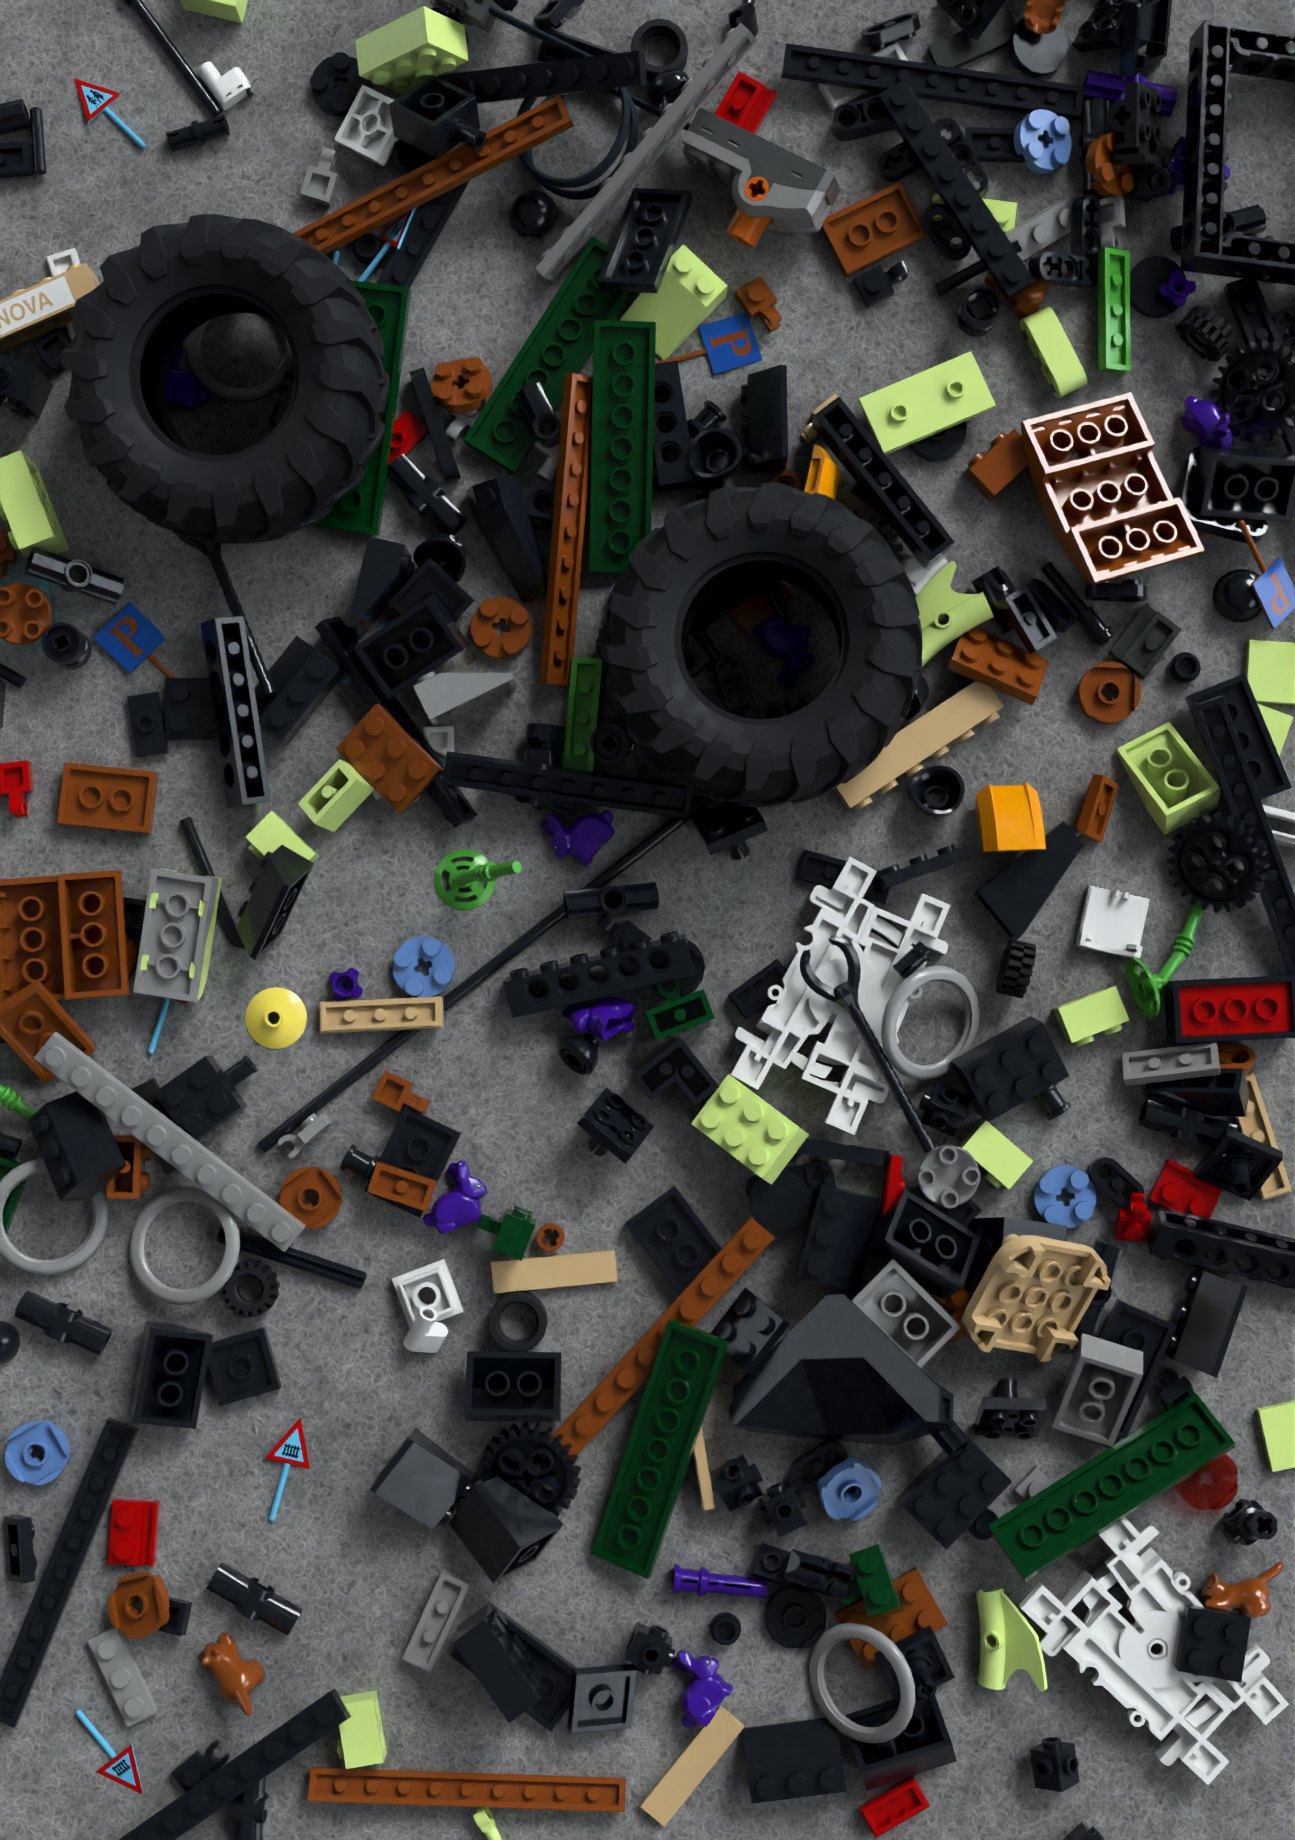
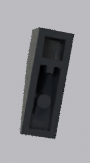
(1211, 1095)

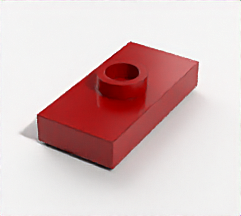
(407, 434)
(892, 1182)
(894, 1806)

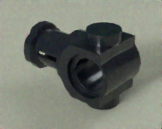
(1248, 1523)

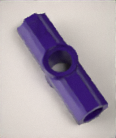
(1112, 89)

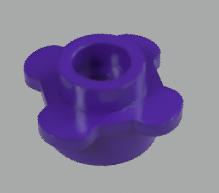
(1175, 297)
(337, 980)

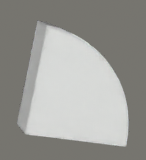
(440, 738)

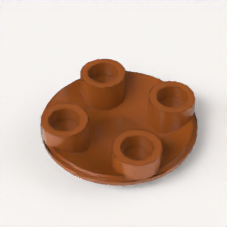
(23, 613)

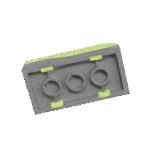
(177, 935)

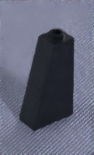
(1026, 883)

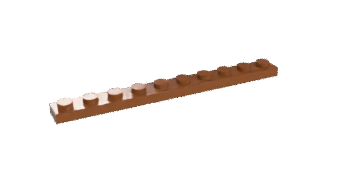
(437, 177)
(567, 531)
(639, 1360)
(467, 1789)

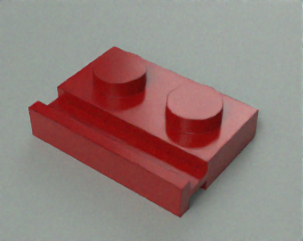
(746, 103)
(1181, 1191)
(133, 1532)

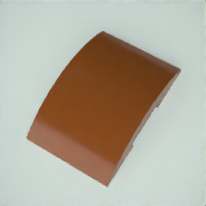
(1106, 490)
(64, 935)

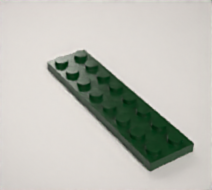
(555, 347)
(621, 441)
(363, 507)
(660, 1448)
(1110, 1487)

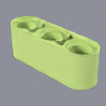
(1055, 351)

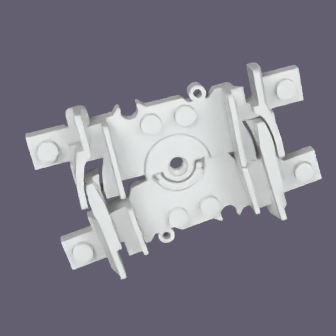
(804, 1012)
(1123, 1655)

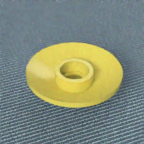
(291, 1021)

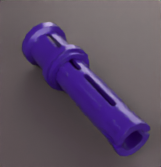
(701, 1586)

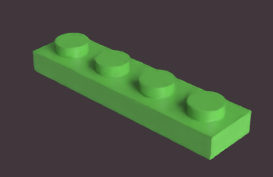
(1114, 311)
(582, 712)

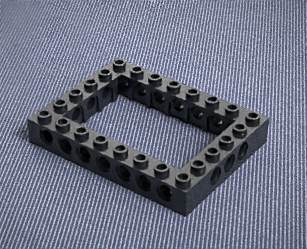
(1213, 54)

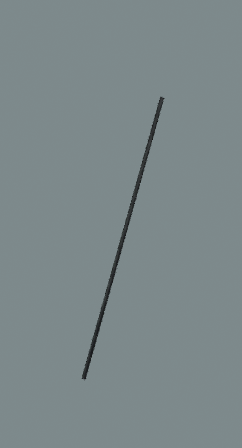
(478, 977)

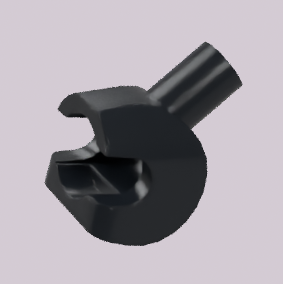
(746, 15)

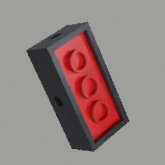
(1230, 1009)

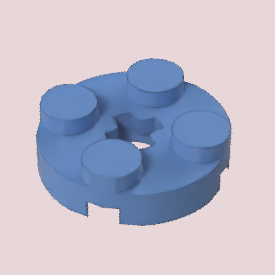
(1053, 130)
(407, 959)
(1075, 1182)
(20, 1446)
(841, 1477)

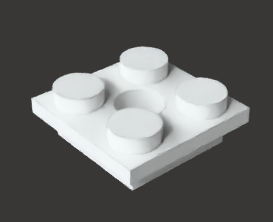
(436, 1277)

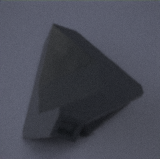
(840, 1383)

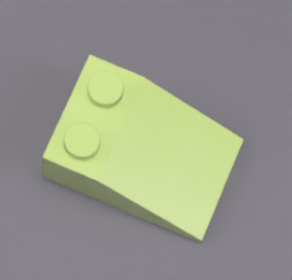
(682, 302)
(1169, 778)

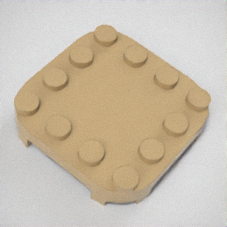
(1034, 1295)

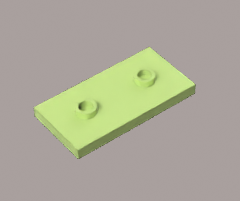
(927, 403)

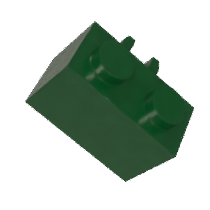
(678, 1012)
(511, 1233)
(873, 1583)

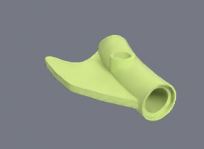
(942, 605)
(1006, 1642)

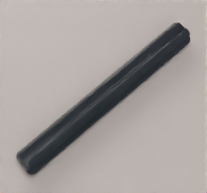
(299, 1260)

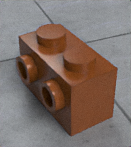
(132, 1179)

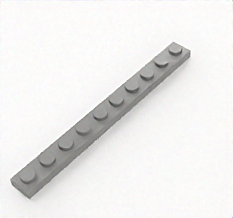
(651, 146)
(169, 1141)

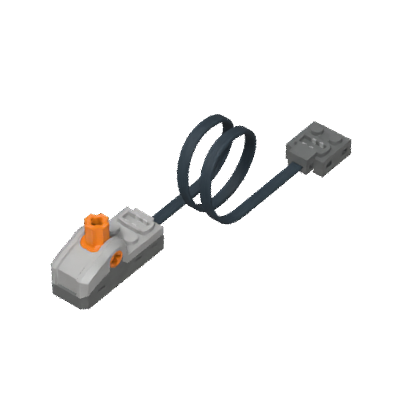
(767, 181)

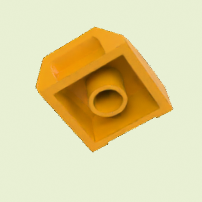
(822, 474)
(1009, 818)

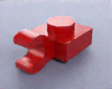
(15, 783)
(1134, 1222)

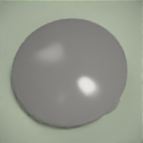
(948, 1176)

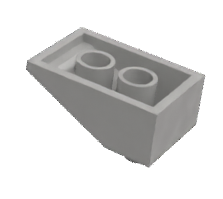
(453, 694)
(906, 1313)
(1098, 1389)

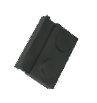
(1144, 641)

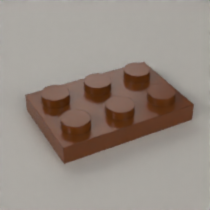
(873, 229)
(998, 664)
(389, 758)
(107, 798)
(30, 1021)
(918, 1612)

